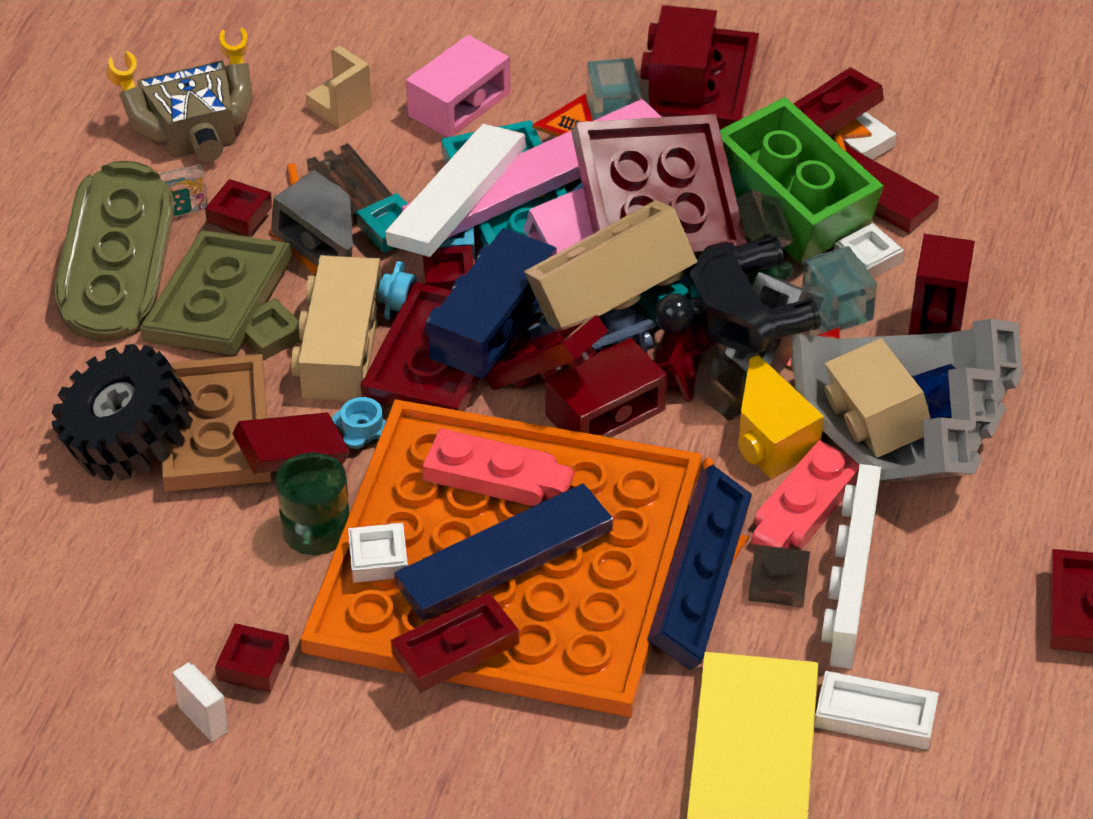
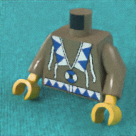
(189, 107)

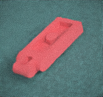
(495, 468)
(805, 498)

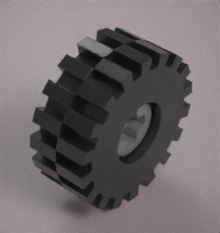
(123, 412)

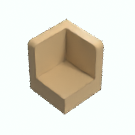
(344, 94)

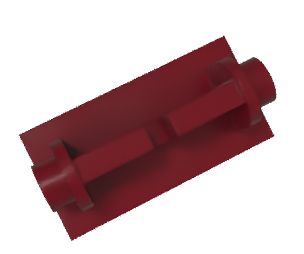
(682, 357)

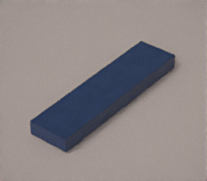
(503, 552)
(700, 567)

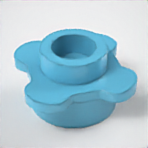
(395, 289)
(360, 421)

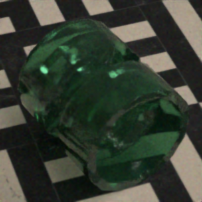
(312, 502)

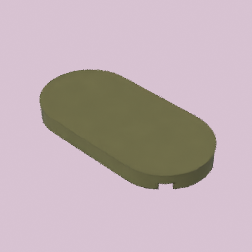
(114, 251)

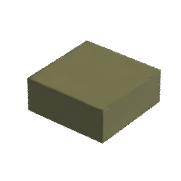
(272, 329)

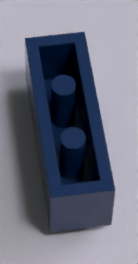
(487, 305)

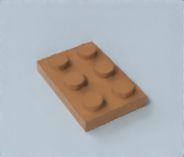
(222, 394)

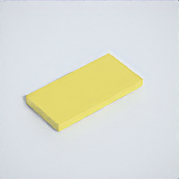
(753, 738)

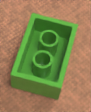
(815, 180)

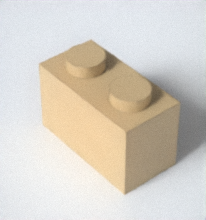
(877, 397)

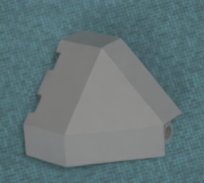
(985, 365)

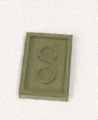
(216, 292)

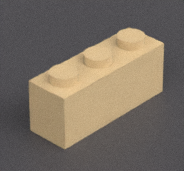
(612, 266)
(337, 328)

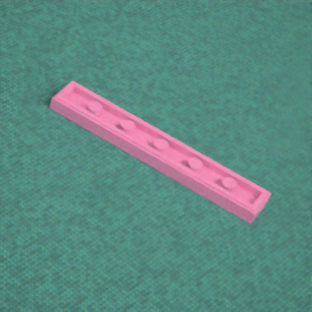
(539, 171)

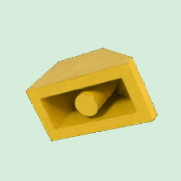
(775, 421)

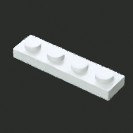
(848, 582)

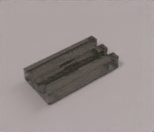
(341, 164)

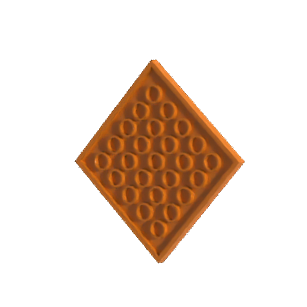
(576, 615)

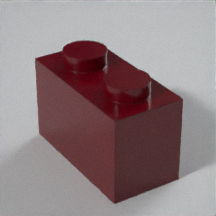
(680, 54)
(941, 285)
(607, 391)

